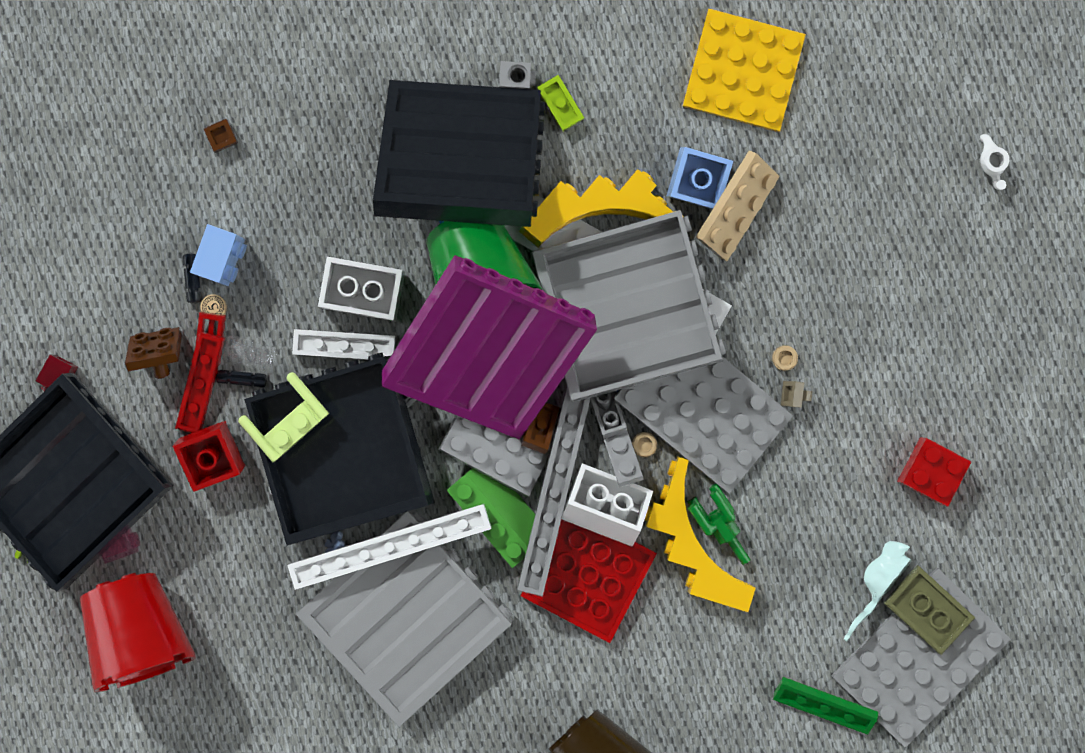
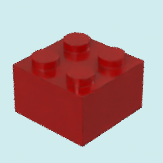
(209, 456)
(934, 471)

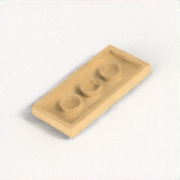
(737, 206)

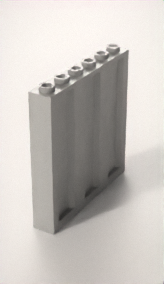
(643, 300)
(406, 623)

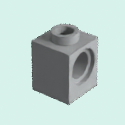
(508, 68)

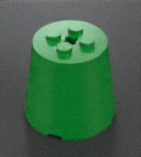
(483, 244)

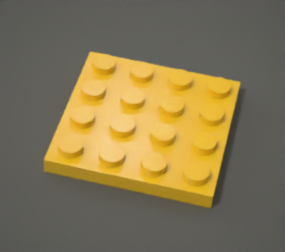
(743, 70)

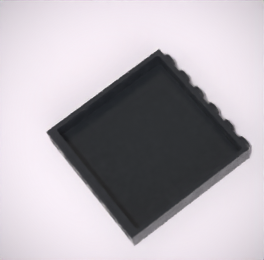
(353, 463)

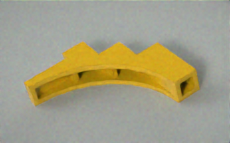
(601, 198)
(684, 549)

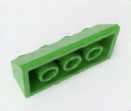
(506, 510)

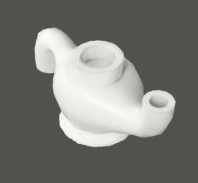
(994, 161)

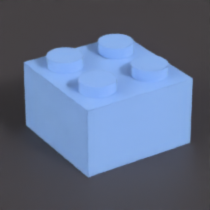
(699, 177)
(218, 255)

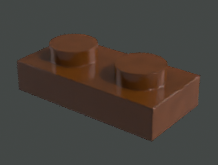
(541, 429)

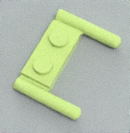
(292, 427)

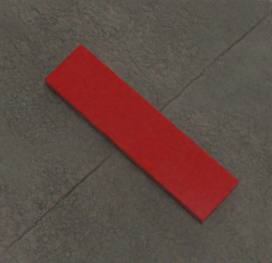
(200, 382)

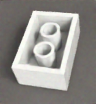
(361, 289)
(606, 508)

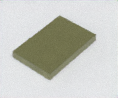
(929, 610)

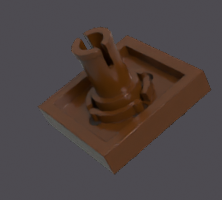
(154, 351)

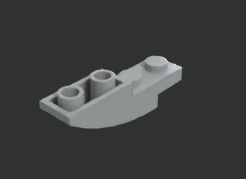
(616, 439)

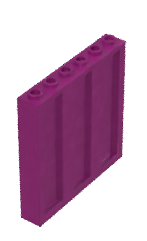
(488, 348)

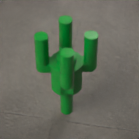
(719, 521)

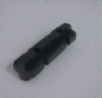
(192, 281)
(241, 378)

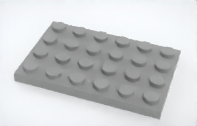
(709, 418)
(908, 678)

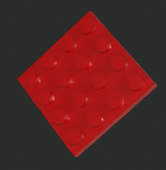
(592, 579)

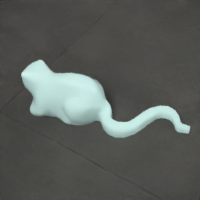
(881, 576)

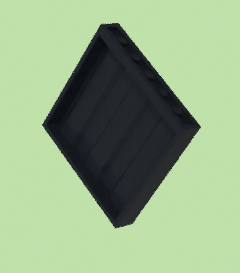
(459, 153)
(71, 482)

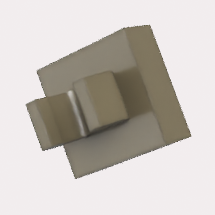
(794, 393)

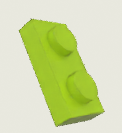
(560, 103)

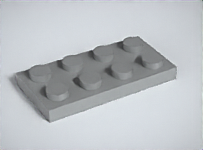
(494, 454)

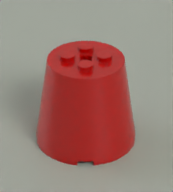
(131, 632)

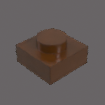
(220, 135)

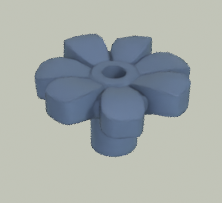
(335, 542)

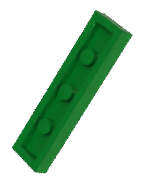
(825, 705)

